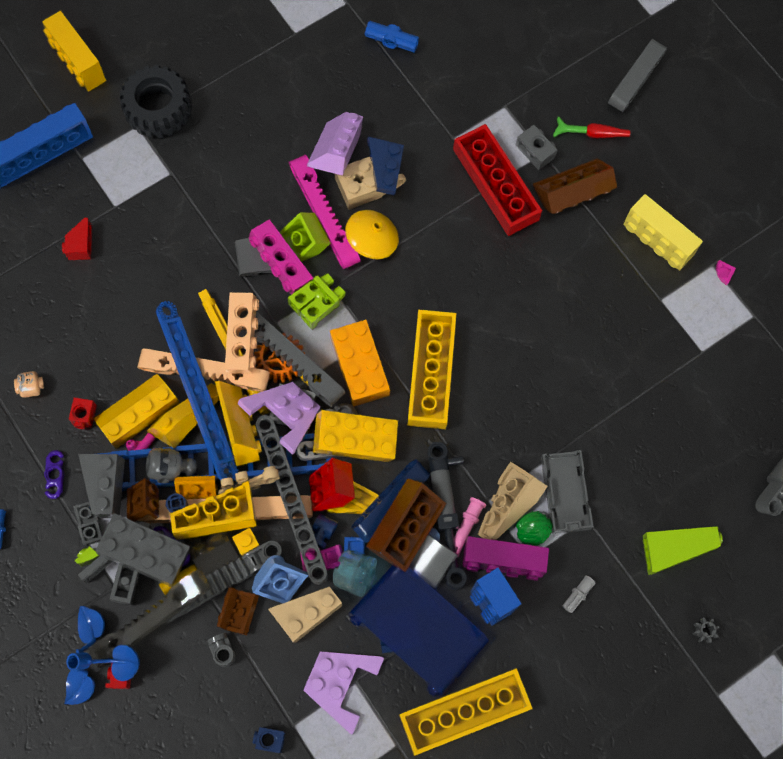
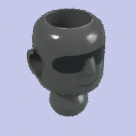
(167, 464)

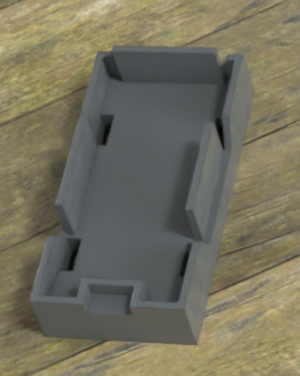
(566, 492)

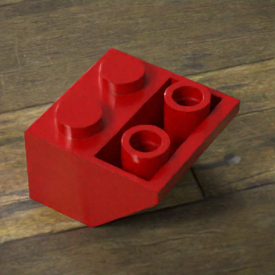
(332, 485)

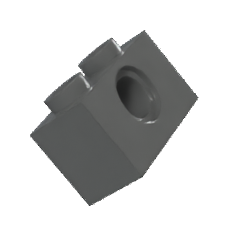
(538, 156)

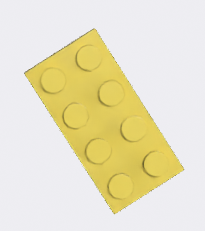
(662, 232)

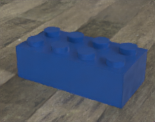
(494, 597)

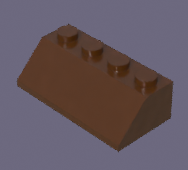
(575, 185)
(406, 524)

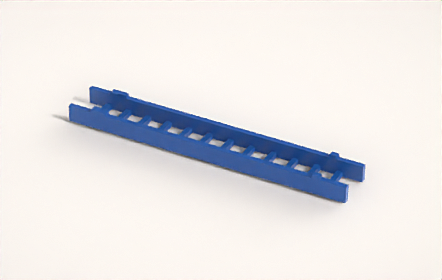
(198, 448)

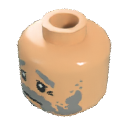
(28, 384)

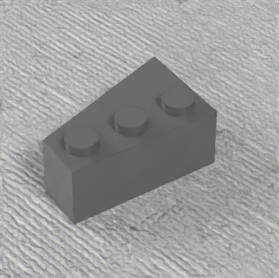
(103, 482)

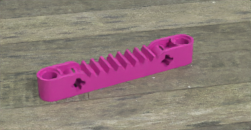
(317, 201)

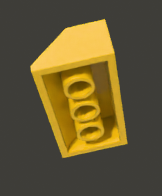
(136, 411)
(238, 424)

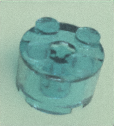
(355, 572)

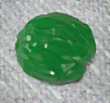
(534, 528)

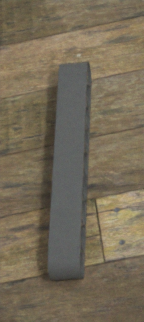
(292, 508)

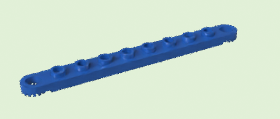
(196, 390)

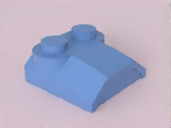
(278, 580)

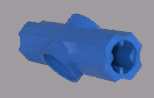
(392, 36)

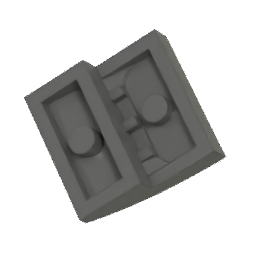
(249, 259)
(432, 561)

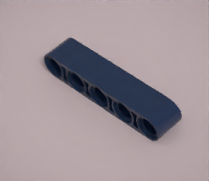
(373, 515)

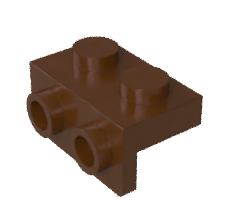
(237, 611)

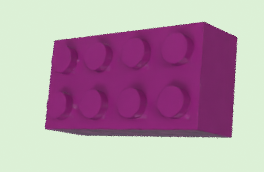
(509, 557)

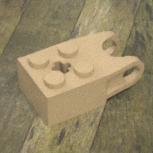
(358, 183)

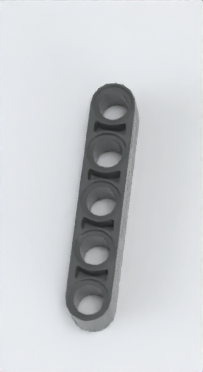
(637, 75)

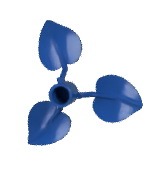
(78, 683)

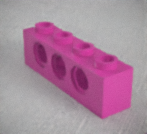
(268, 233)

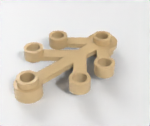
(268, 476)

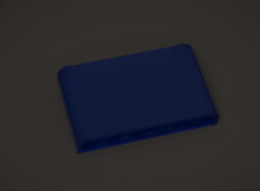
(420, 628)

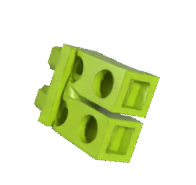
(316, 300)

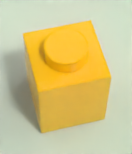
(245, 541)

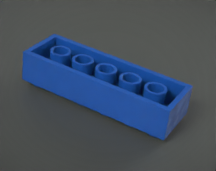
(42, 143)

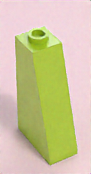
(674, 547)

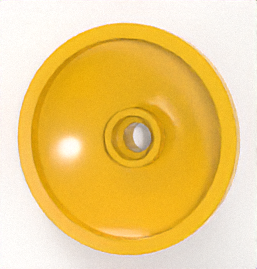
(372, 234)

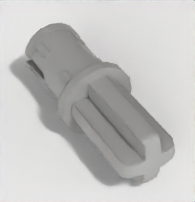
(578, 594)

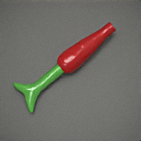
(592, 130)

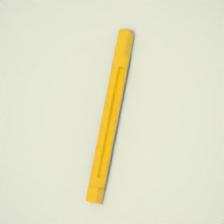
(221, 328)

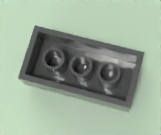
(143, 550)

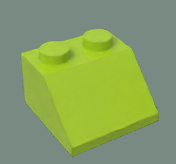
(305, 236)

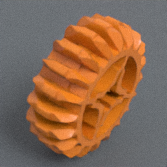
(273, 361)

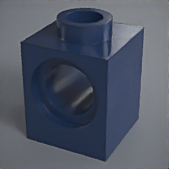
(278, 740)

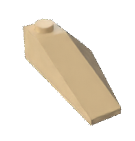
(513, 499)

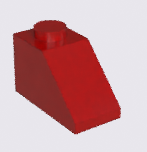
(78, 241)

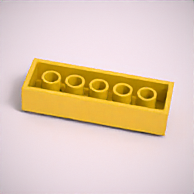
(432, 369)
(465, 712)

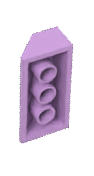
(337, 143)

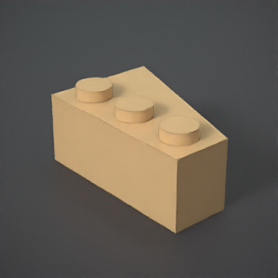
(306, 612)

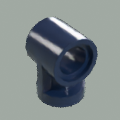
(324, 528)

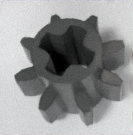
(704, 635)

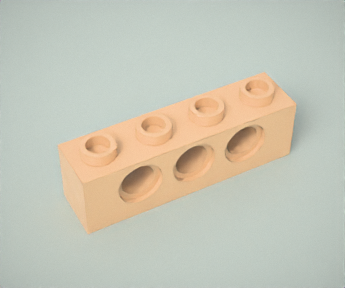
(238, 303)

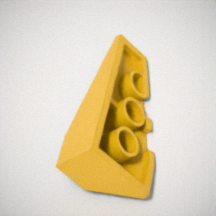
(178, 421)

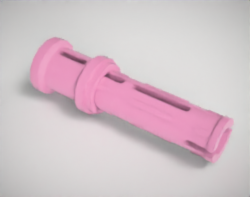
(470, 518)

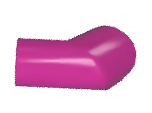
(139, 445)

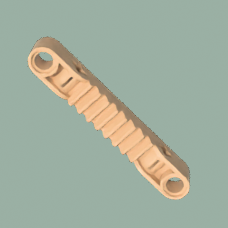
(155, 360)

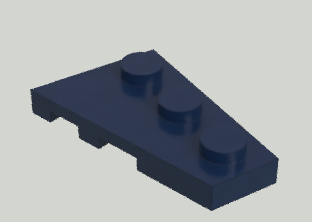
(386, 164)

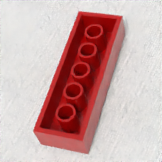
(497, 179)

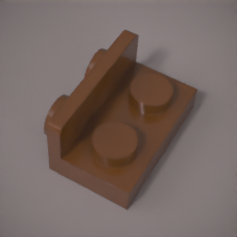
(142, 500)

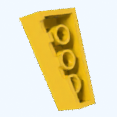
(216, 514)

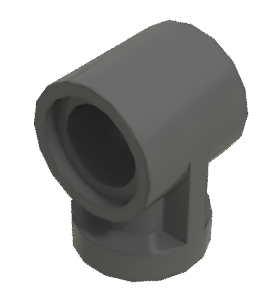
(217, 645)

